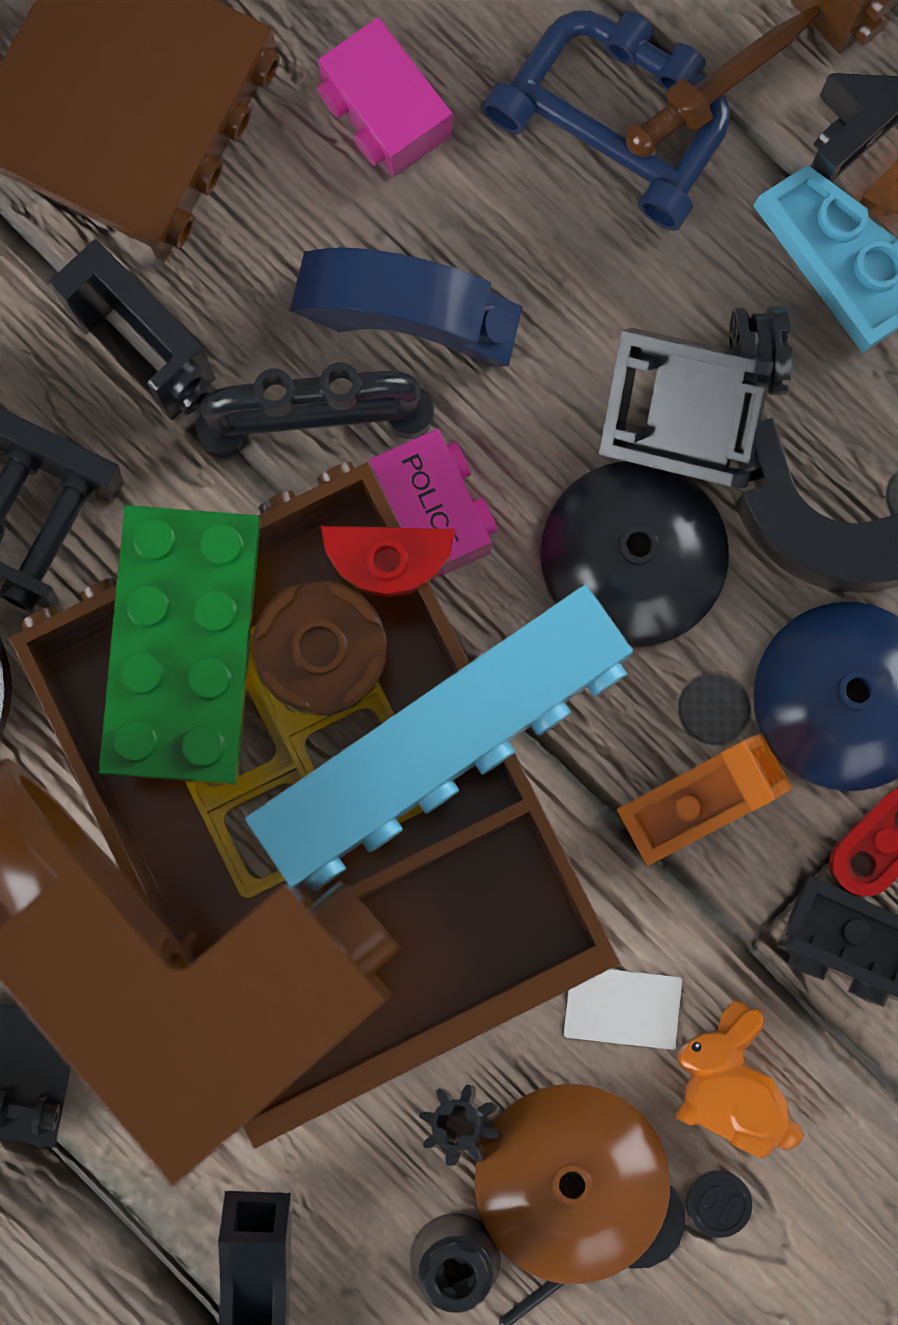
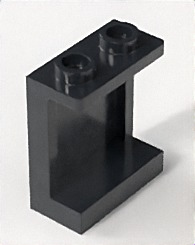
(98, 284)

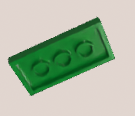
(180, 645)

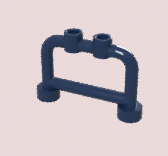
(627, 42)

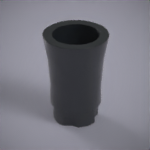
(468, 1242)

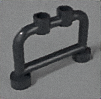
(377, 396)

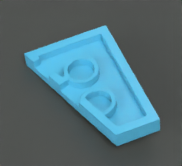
(838, 251)

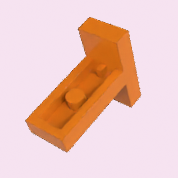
(705, 798)

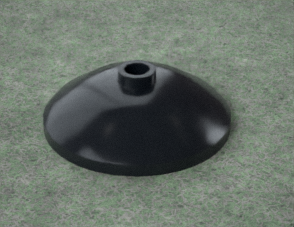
(645, 596)

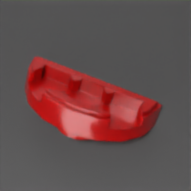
(386, 558)

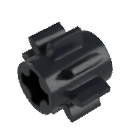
(446, 1136)

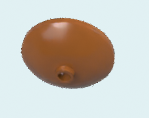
(623, 1173)

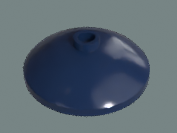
(805, 703)

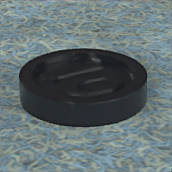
(719, 1203)

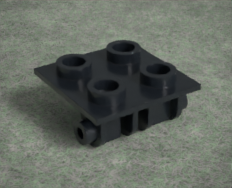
(31, 1081)

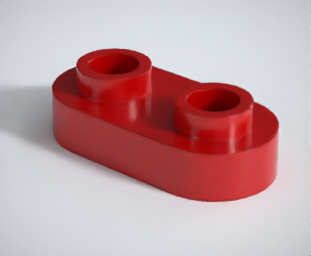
(878, 839)

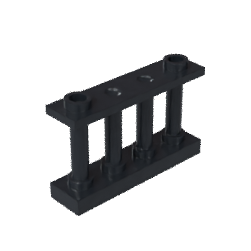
(82, 478)

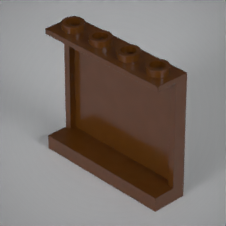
(130, 107)

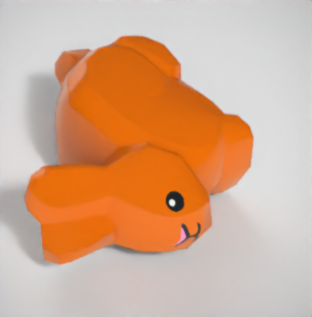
(731, 1095)

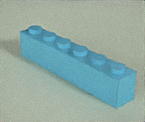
(440, 738)

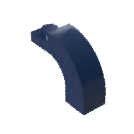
(409, 296)

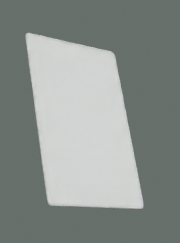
(625, 1009)

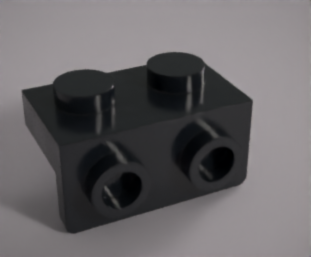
(845, 937)

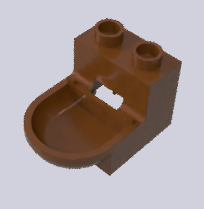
(164, 1038)

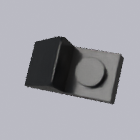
(865, 112)

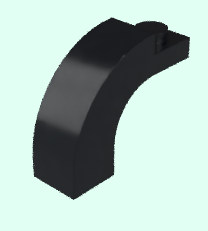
(803, 540)
(255, 1258)

